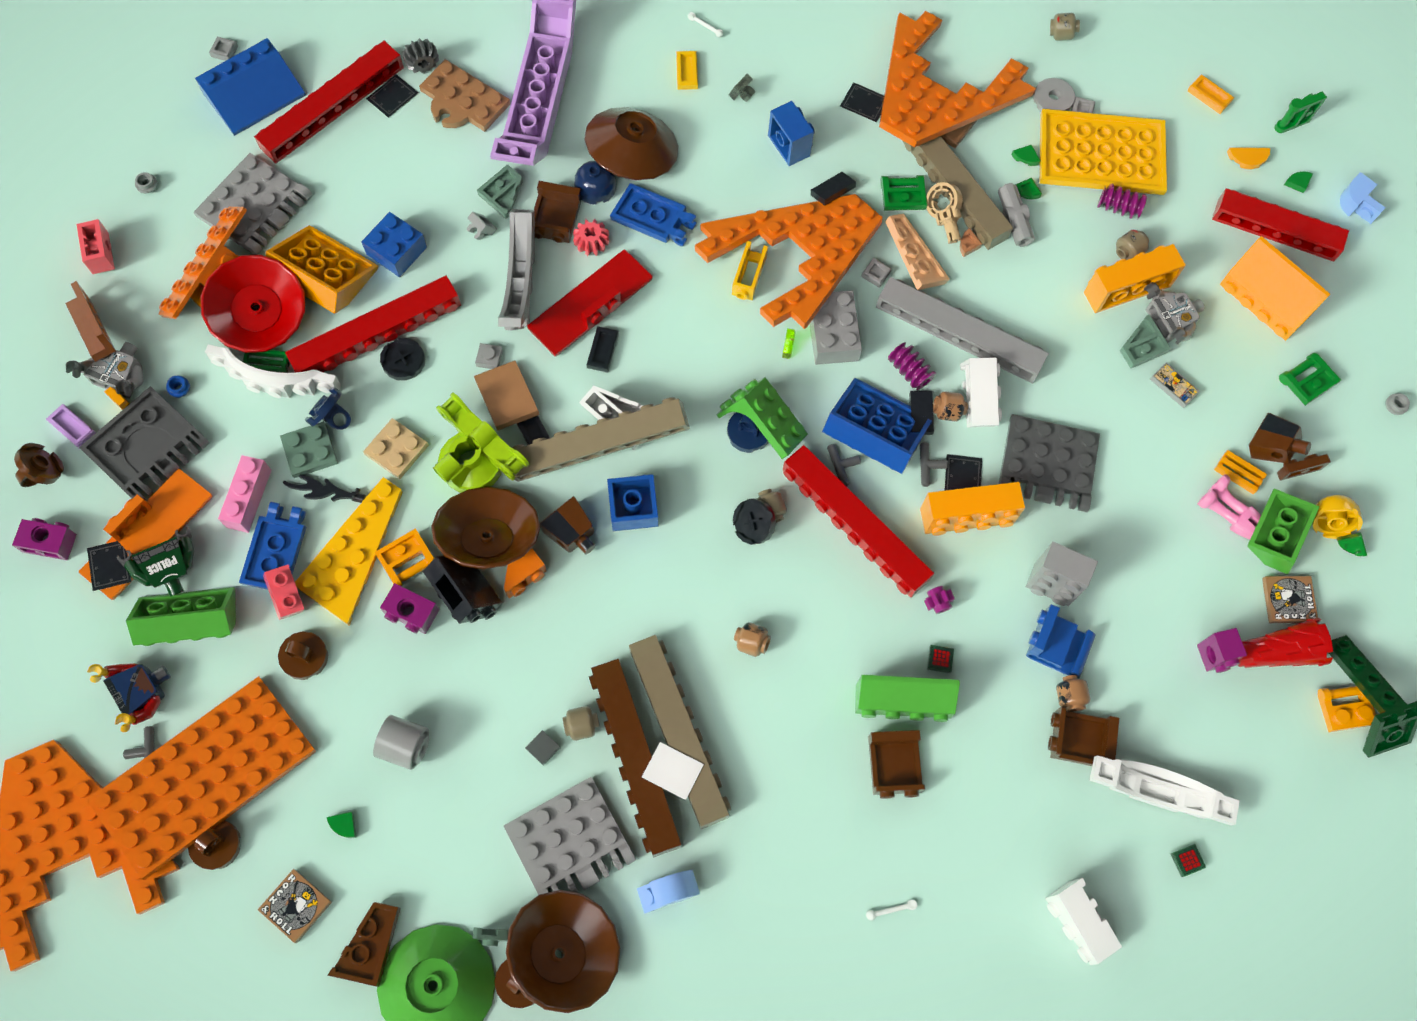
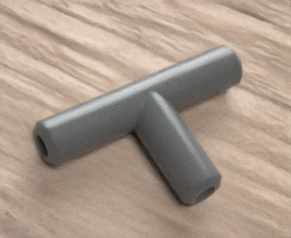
(839, 464)
(927, 464)
(142, 751)

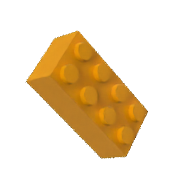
(1127, 278)
(972, 508)

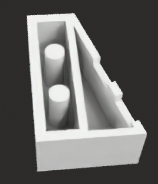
(982, 392)
(607, 404)
(1083, 922)

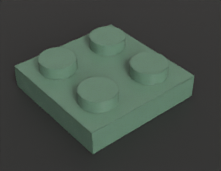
(308, 449)

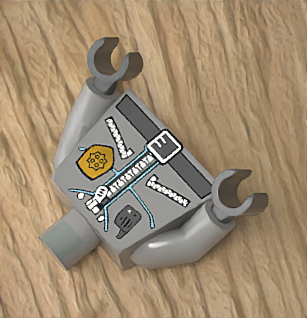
(1173, 313)
(115, 370)

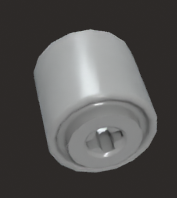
(401, 742)

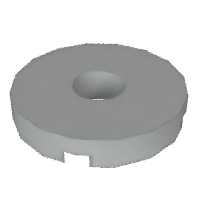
(1056, 87)

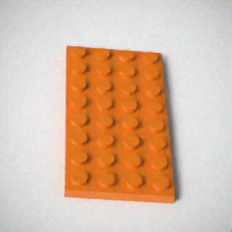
(200, 777)

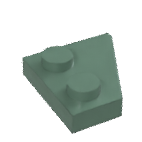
(502, 190)
(1144, 344)
(490, 936)

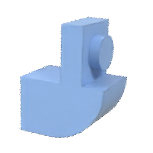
(1357, 199)
(668, 890)

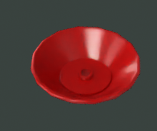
(240, 286)

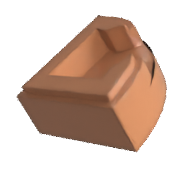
(969, 243)

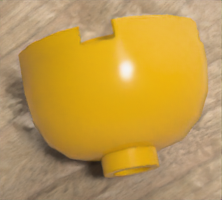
(1337, 516)

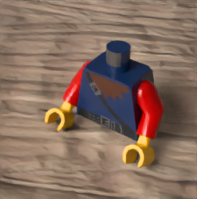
(133, 690)

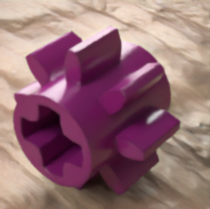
(939, 599)

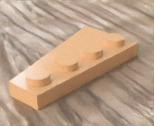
(917, 257)

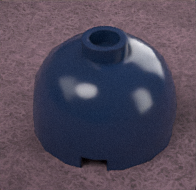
(595, 183)

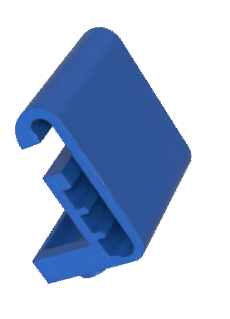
(1059, 643)

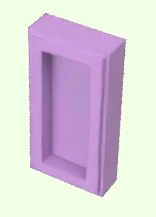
(70, 425)

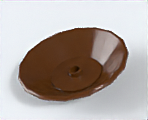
(631, 143)
(485, 527)
(587, 945)

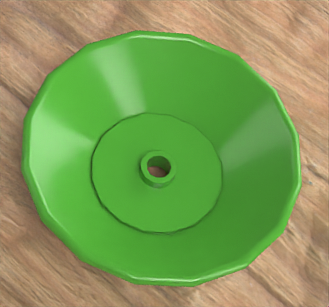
(449, 958)

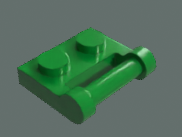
(1300, 112)
(904, 198)
(1314, 384)

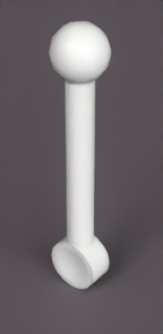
(719, 33)
(911, 905)

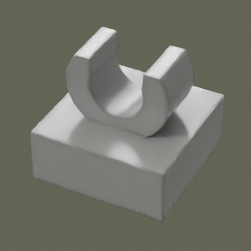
(482, 225)

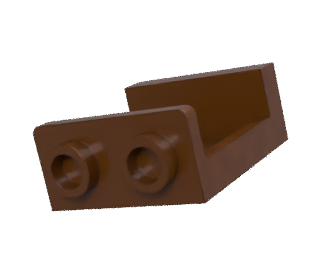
(556, 211)
(1082, 737)
(895, 763)

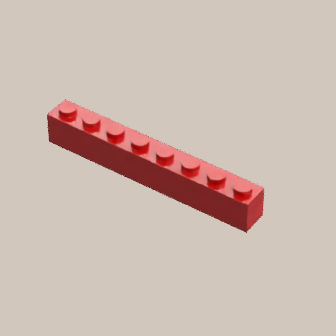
(329, 102)
(375, 327)
(857, 521)

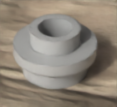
(144, 178)
(1401, 400)

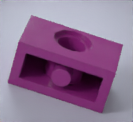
(31, 534)
(401, 598)
(1222, 650)

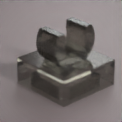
(743, 89)

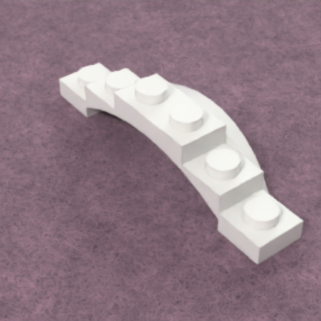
(273, 383)
(1164, 789)

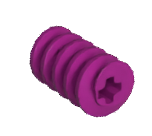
(1122, 201)
(910, 366)

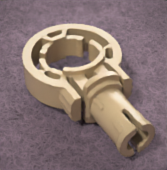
(951, 214)

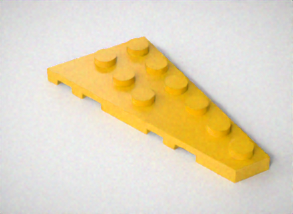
(347, 560)

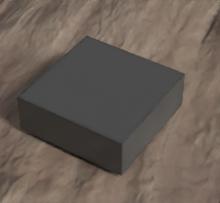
(542, 747)

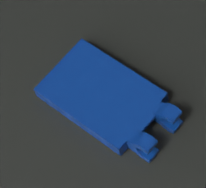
(653, 215)
(273, 544)

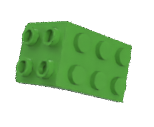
(769, 413)

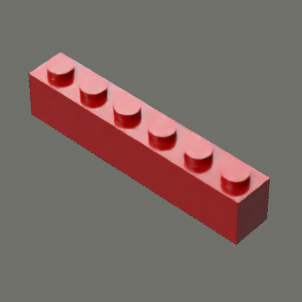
(1280, 225)

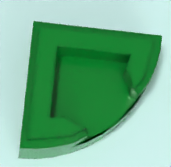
(1026, 155)
(1299, 181)
(1028, 189)
(1353, 544)
(343, 824)

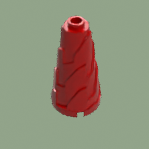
(1293, 646)

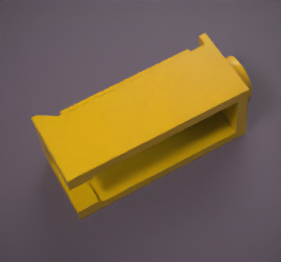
(744, 291)

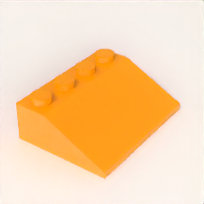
(324, 267)
(1274, 288)

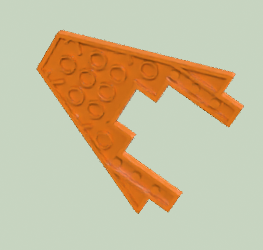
(923, 109)
(827, 233)

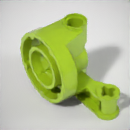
(491, 452)

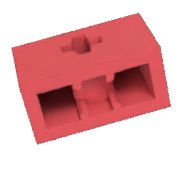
(95, 246)
(283, 592)

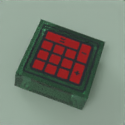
(940, 659)
(1188, 860)

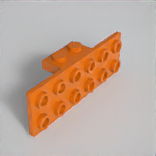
(207, 260)
(153, 521)

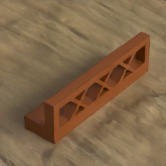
(89, 324)

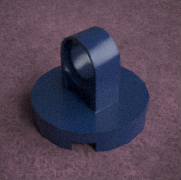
(326, 409)
(745, 434)

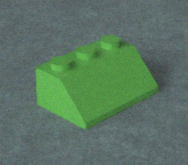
(1282, 530)

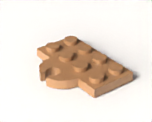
(462, 97)

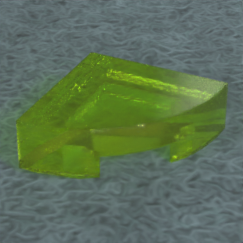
(788, 345)

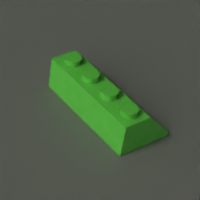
(182, 616)
(906, 697)

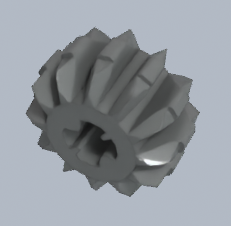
(420, 55)

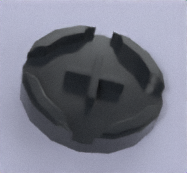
(402, 359)
(754, 521)

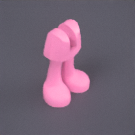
(1247, 517)

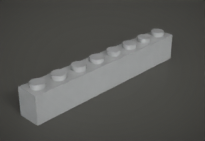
(961, 329)

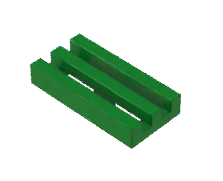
(265, 361)

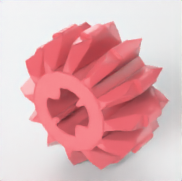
(591, 237)

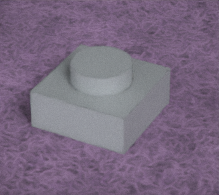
(488, 356)

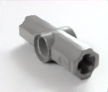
(1016, 214)

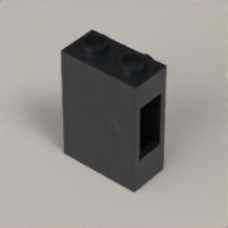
(462, 590)

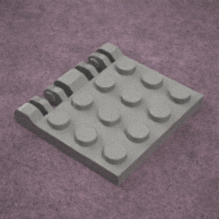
(262, 193)
(568, 837)

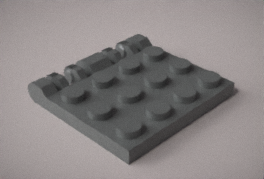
(142, 441)
(1051, 460)

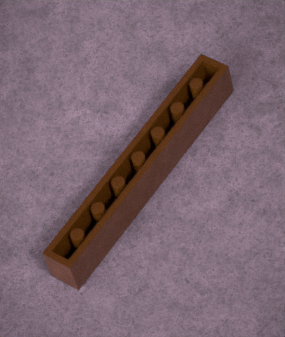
(635, 756)

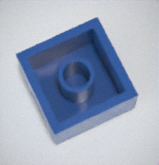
(790, 133)
(394, 244)
(633, 502)

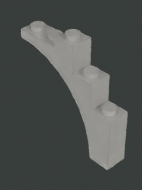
(516, 303)

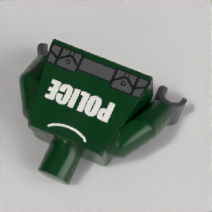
(162, 563)

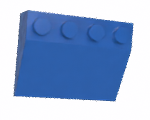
(250, 86)
(875, 425)

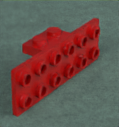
(589, 302)

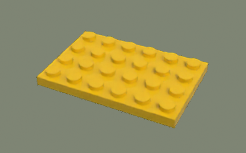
(1102, 150)

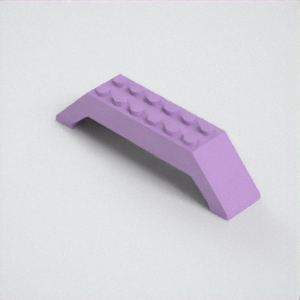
(538, 84)

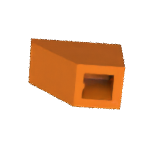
(522, 573)

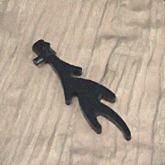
(320, 491)

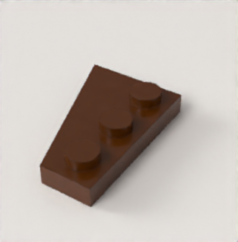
(369, 948)

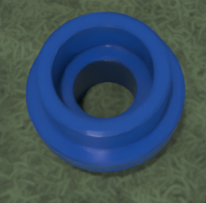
(175, 381)

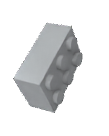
(836, 330)
(1061, 574)

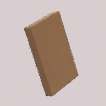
(506, 395)

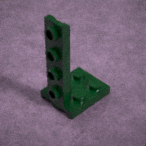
(1397, 719)

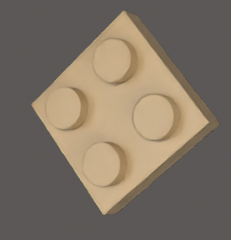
(395, 448)

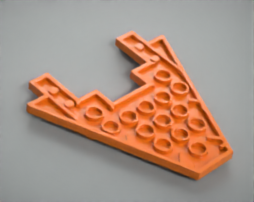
(47, 829)

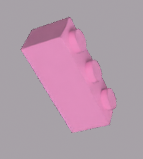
(245, 494)

